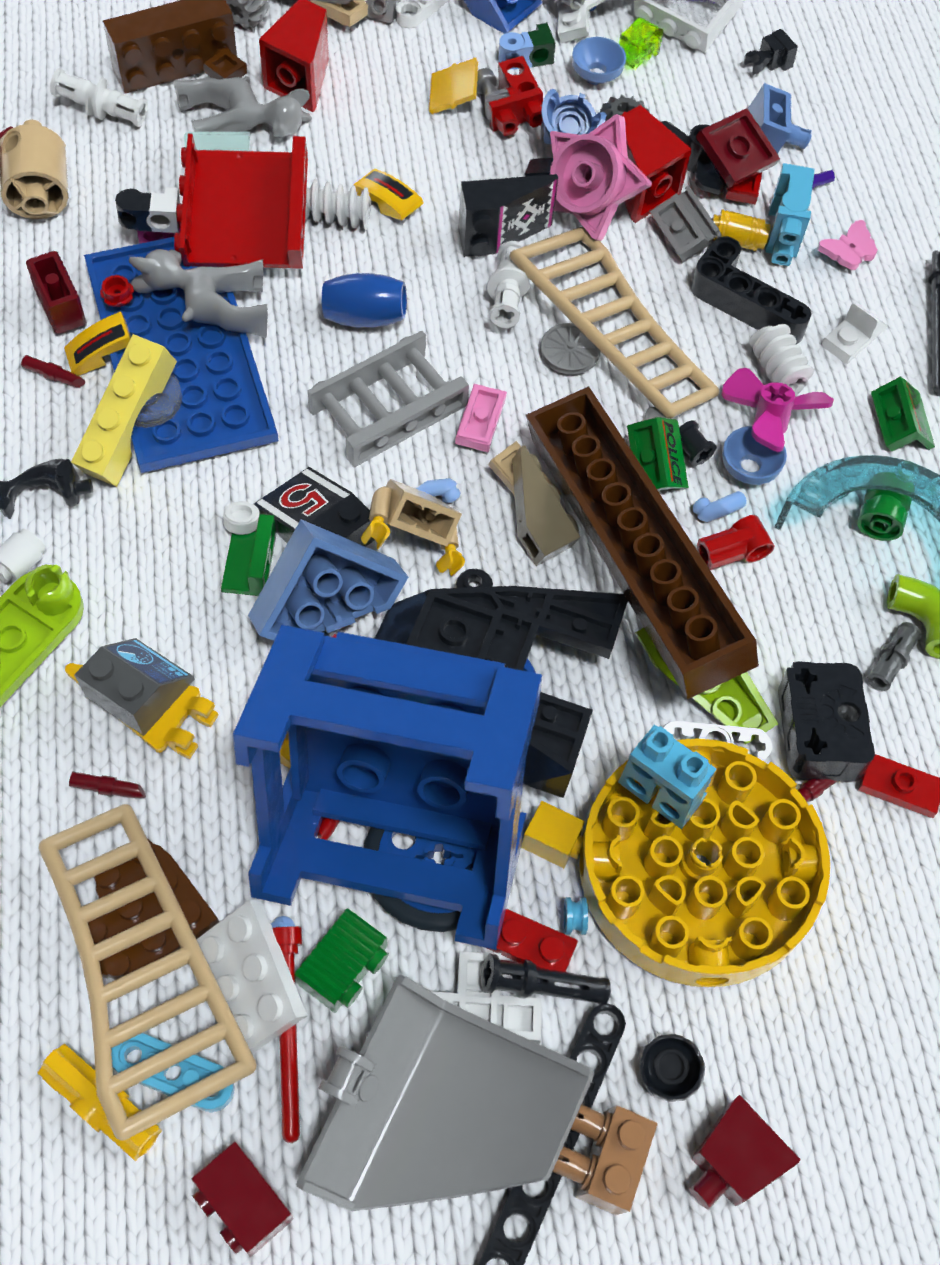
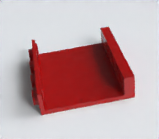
(242, 206)

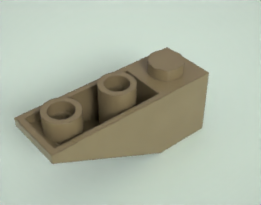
(540, 518)

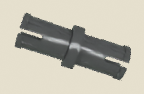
(894, 656)

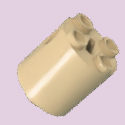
(33, 171)

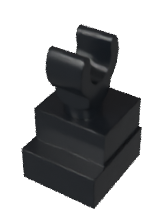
(775, 52)

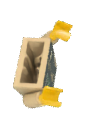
(419, 515)

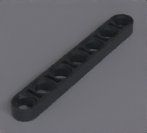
(535, 1209)

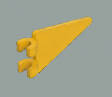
(167, 729)

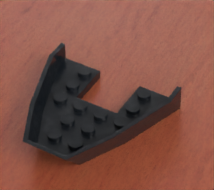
(501, 628)

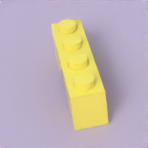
(107, 441)

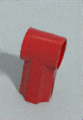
(744, 540)

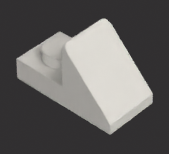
(853, 333)

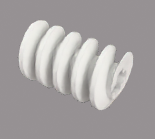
(338, 204)
(781, 357)

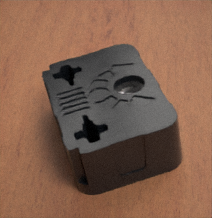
(825, 721)

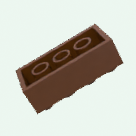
(167, 41)

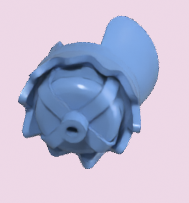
(569, 115)

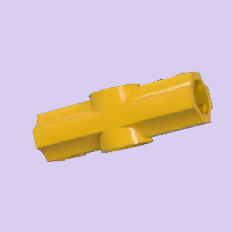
(77, 1083)

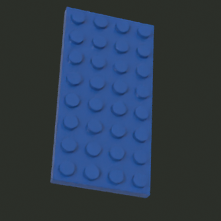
(216, 370)

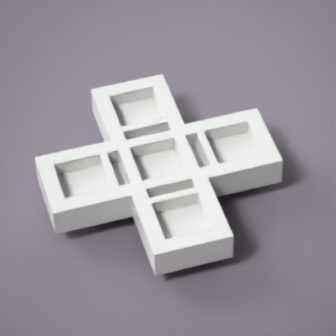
(508, 1012)

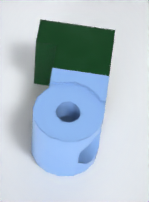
(535, 46)

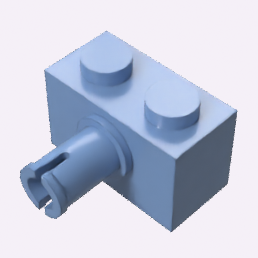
(773, 114)

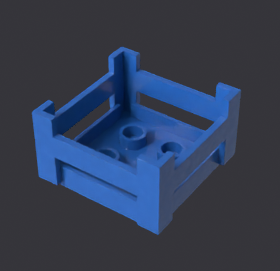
(391, 745)

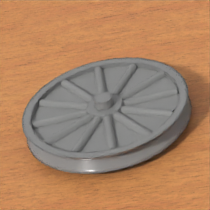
(568, 350)

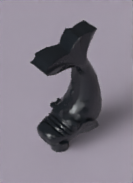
(53, 473)

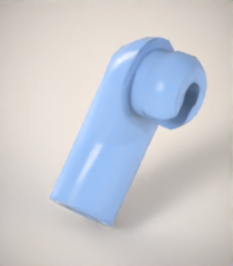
(443, 487)

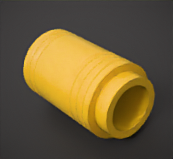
(747, 230)

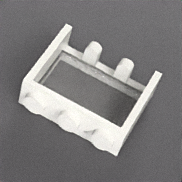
(689, 20)

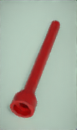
(289, 939)

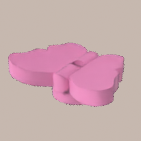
(852, 248)

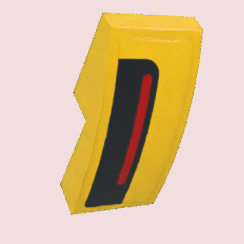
(391, 194)
(90, 346)

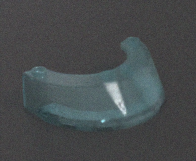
(840, 477)

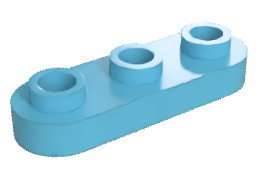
(192, 1070)

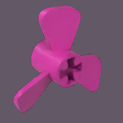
(773, 405)

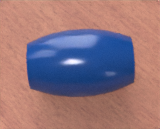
(364, 300)

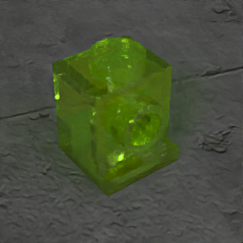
(640, 42)

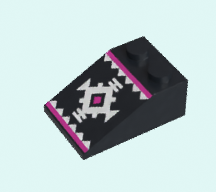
(504, 211)

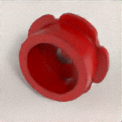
(116, 291)

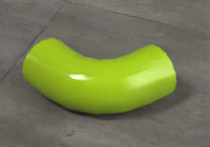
(919, 600)

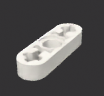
(743, 734)

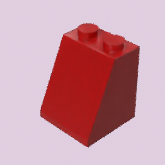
(296, 52)
(658, 156)

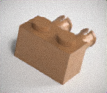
(615, 1160)

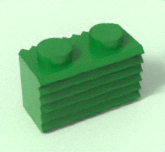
(342, 961)

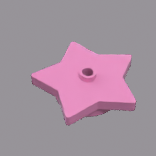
(595, 174)

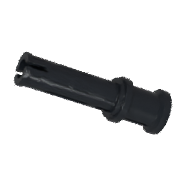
(525, 981)

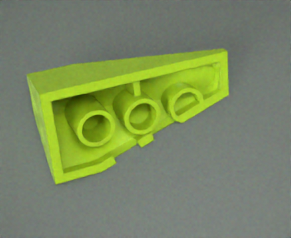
(731, 703)

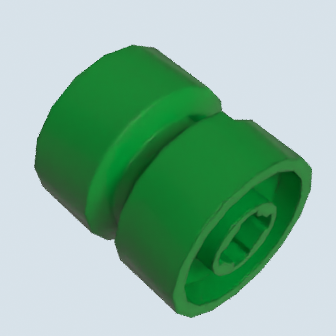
(883, 514)

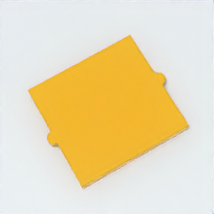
(453, 86)

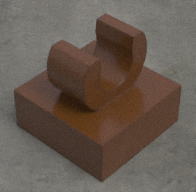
(225, 65)

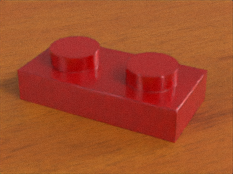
(533, 941)

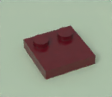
(738, 147)

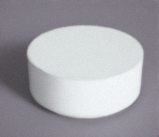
(241, 517)

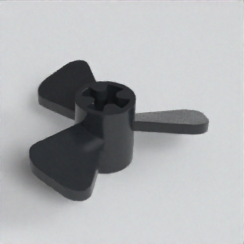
(699, 162)

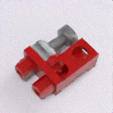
(516, 102)

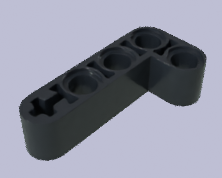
(742, 295)

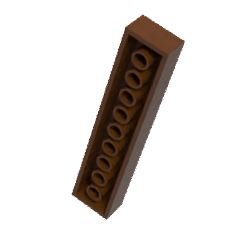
(643, 544)

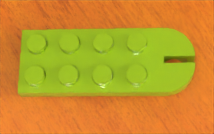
(34, 621)

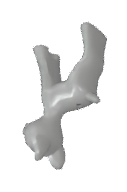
(243, 110)
(201, 284)

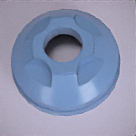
(599, 54)
(742, 446)

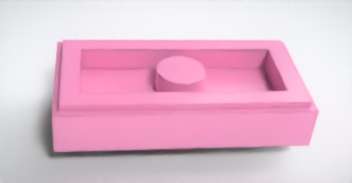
(481, 417)

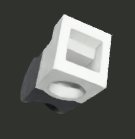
(148, 210)

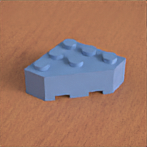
(325, 583)

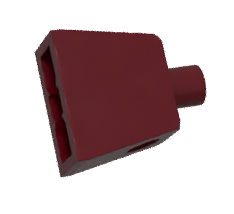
(739, 1156)

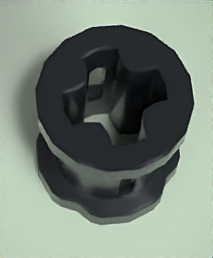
(695, 443)

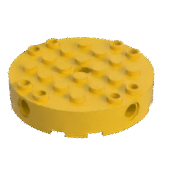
(716, 919)

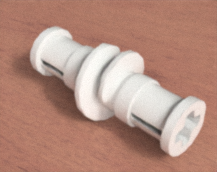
(98, 98)
(506, 287)

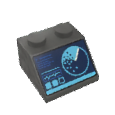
(133, 682)

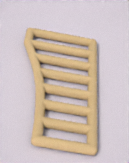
(606, 342)
(99, 994)

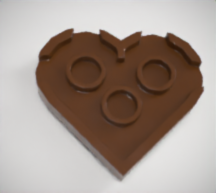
(194, 907)

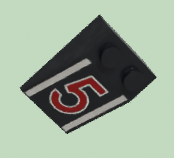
(316, 501)

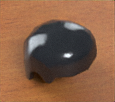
(672, 1067)

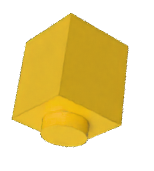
(554, 835)

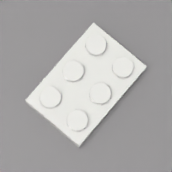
(253, 974)

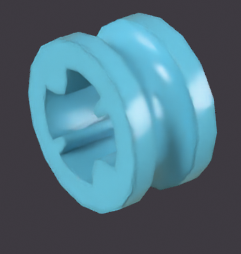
(575, 915)

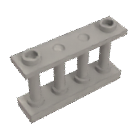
(390, 426)

